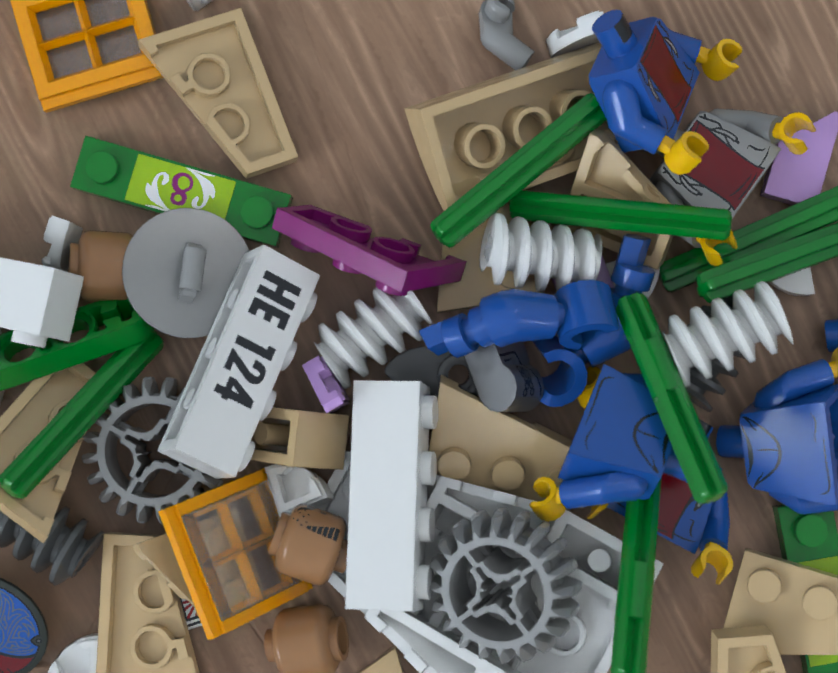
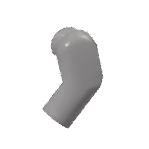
(498, 36)

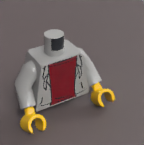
(736, 160)

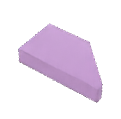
(800, 177)
(325, 385)

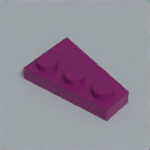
(349, 244)

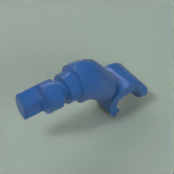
(526, 316)
(598, 346)

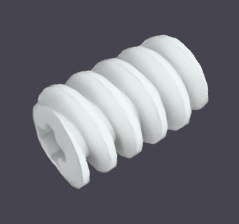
(539, 252)
(727, 331)
(370, 333)

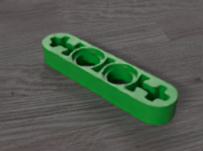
(59, 355)

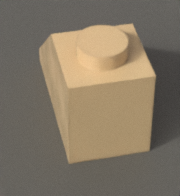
(301, 439)

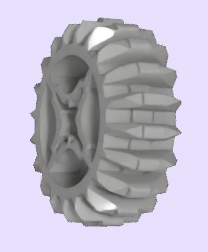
(143, 470)
(526, 625)

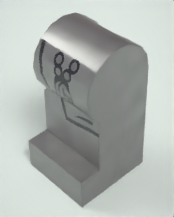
(505, 378)

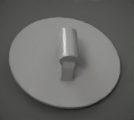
(181, 270)

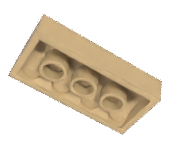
(484, 124)

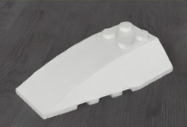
(420, 633)

